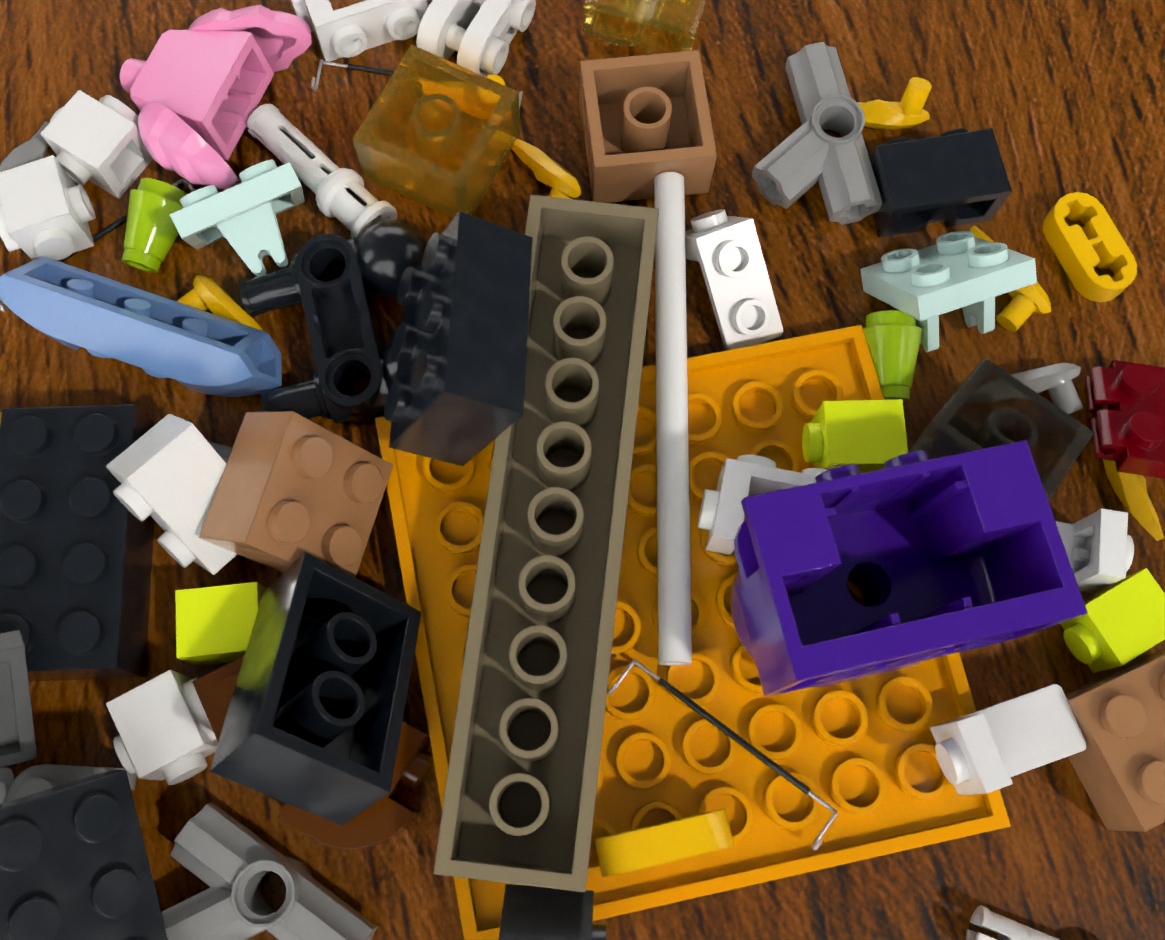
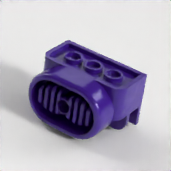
(939, 546)

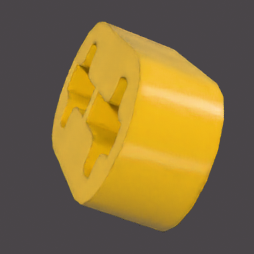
(1091, 246)
(663, 842)

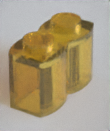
(647, 24)

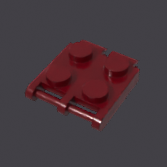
(1129, 416)

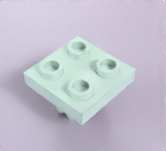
(243, 214)
(947, 277)

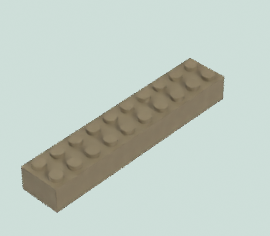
(552, 558)

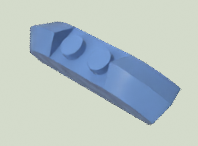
(142, 329)

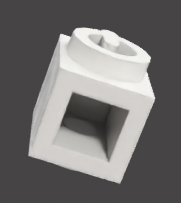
(98, 142)
(44, 211)
(162, 729)

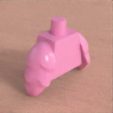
(207, 84)

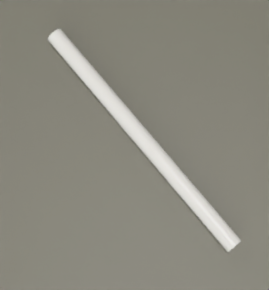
(672, 425)

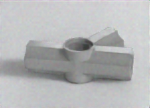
(812, 155)
(233, 907)

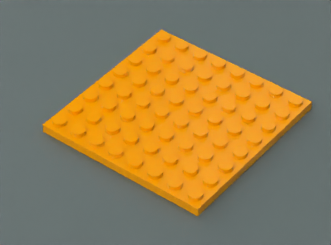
(851, 742)

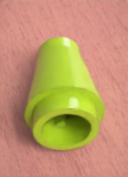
(149, 225)
(894, 351)

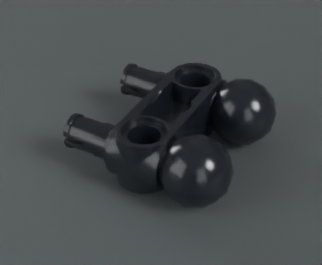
(340, 318)

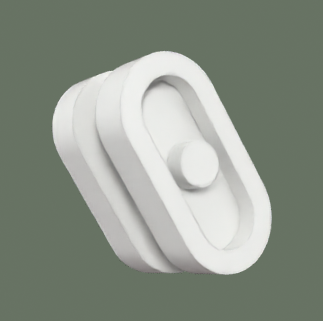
(475, 30)

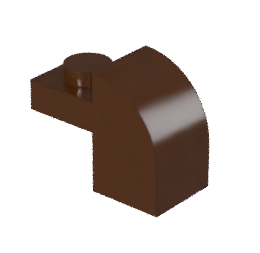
(385, 817)

